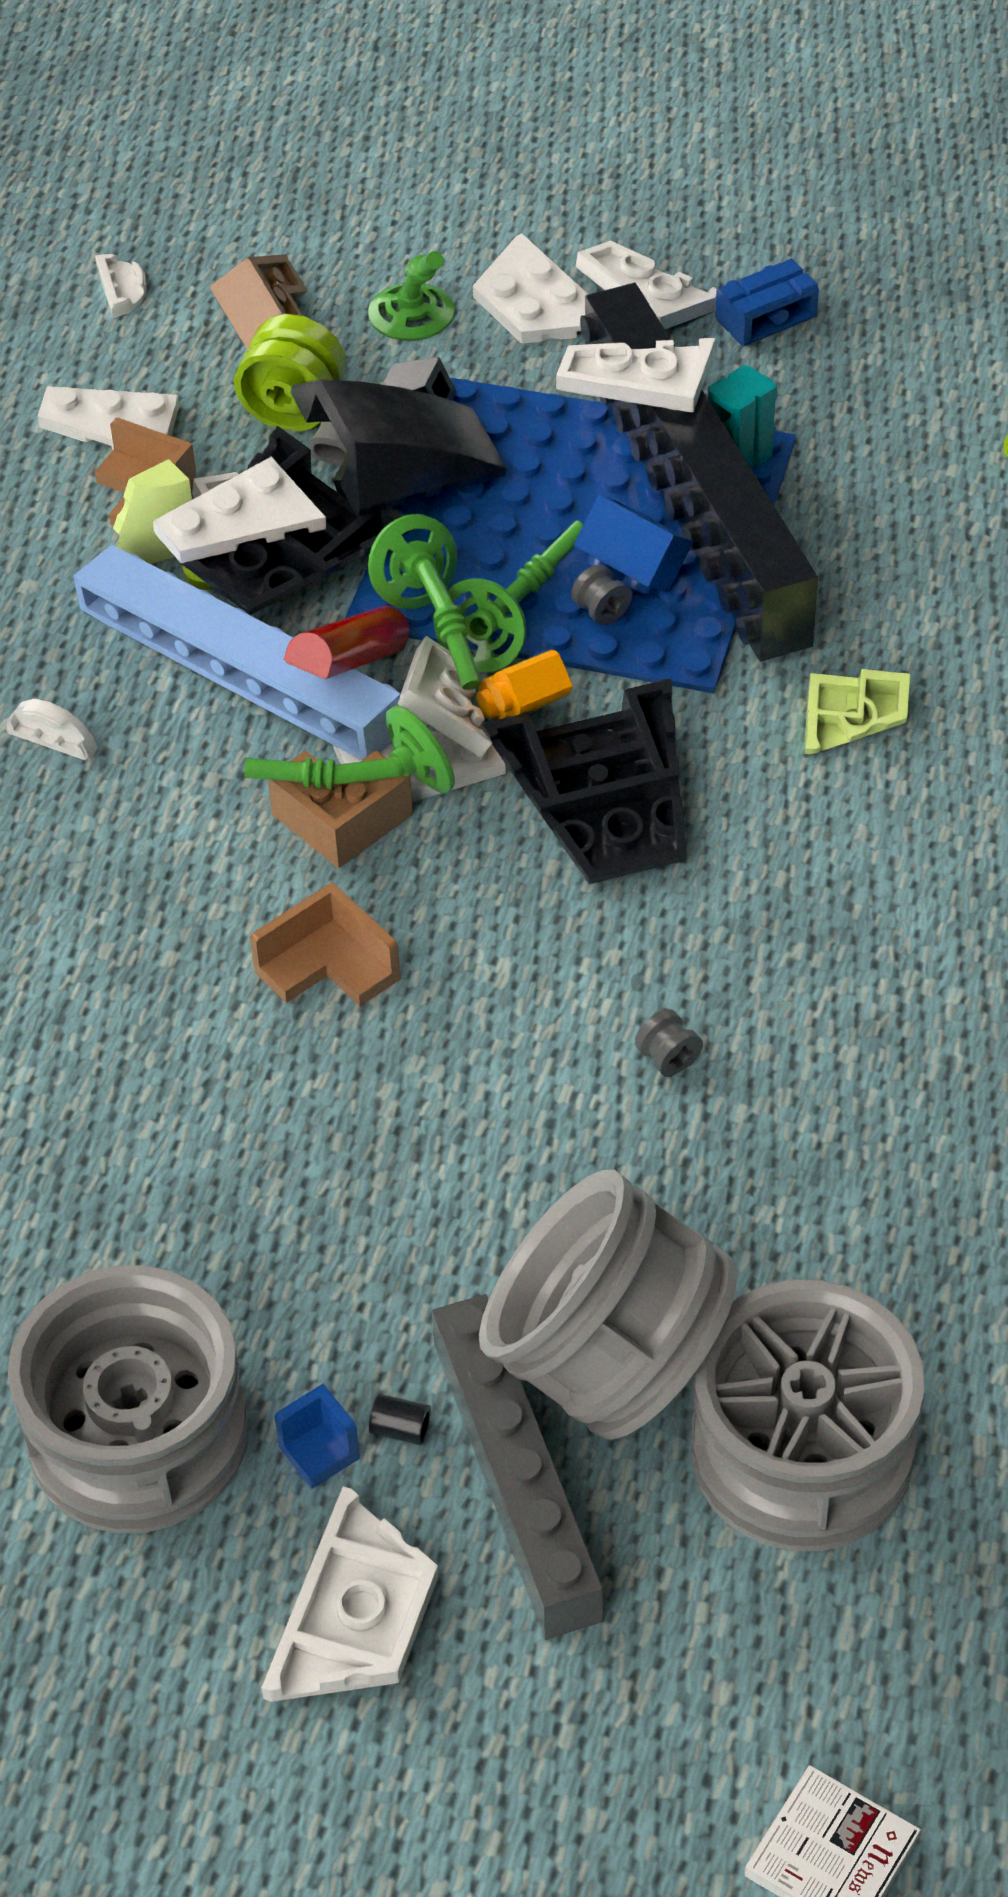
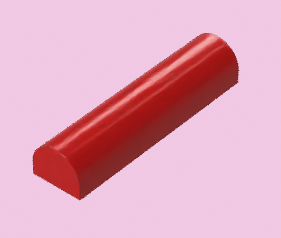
(349, 642)

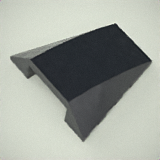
(399, 440)
(272, 571)
(604, 782)

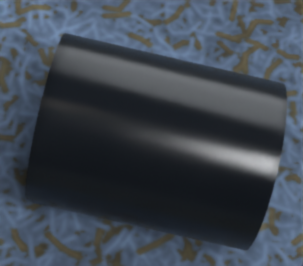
(399, 1419)

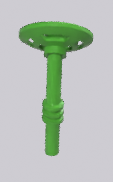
(411, 302)
(420, 571)
(492, 614)
(412, 754)

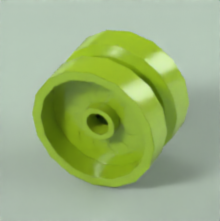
(284, 354)

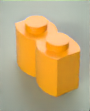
(524, 686)

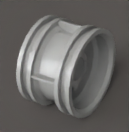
(609, 1305)
(802, 1376)
(131, 1437)

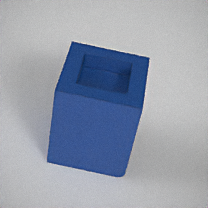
(317, 1436)

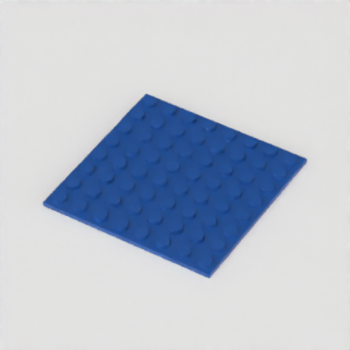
(557, 464)

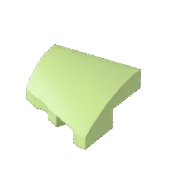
(146, 499)
(853, 707)

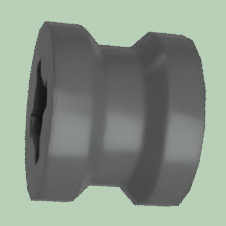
(601, 594)
(668, 1042)

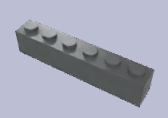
(518, 1475)

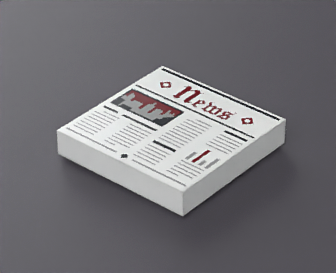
(831, 1843)

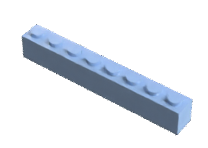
(233, 650)

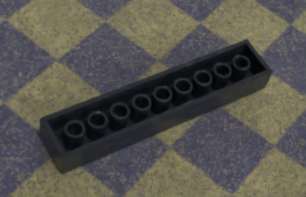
(711, 494)

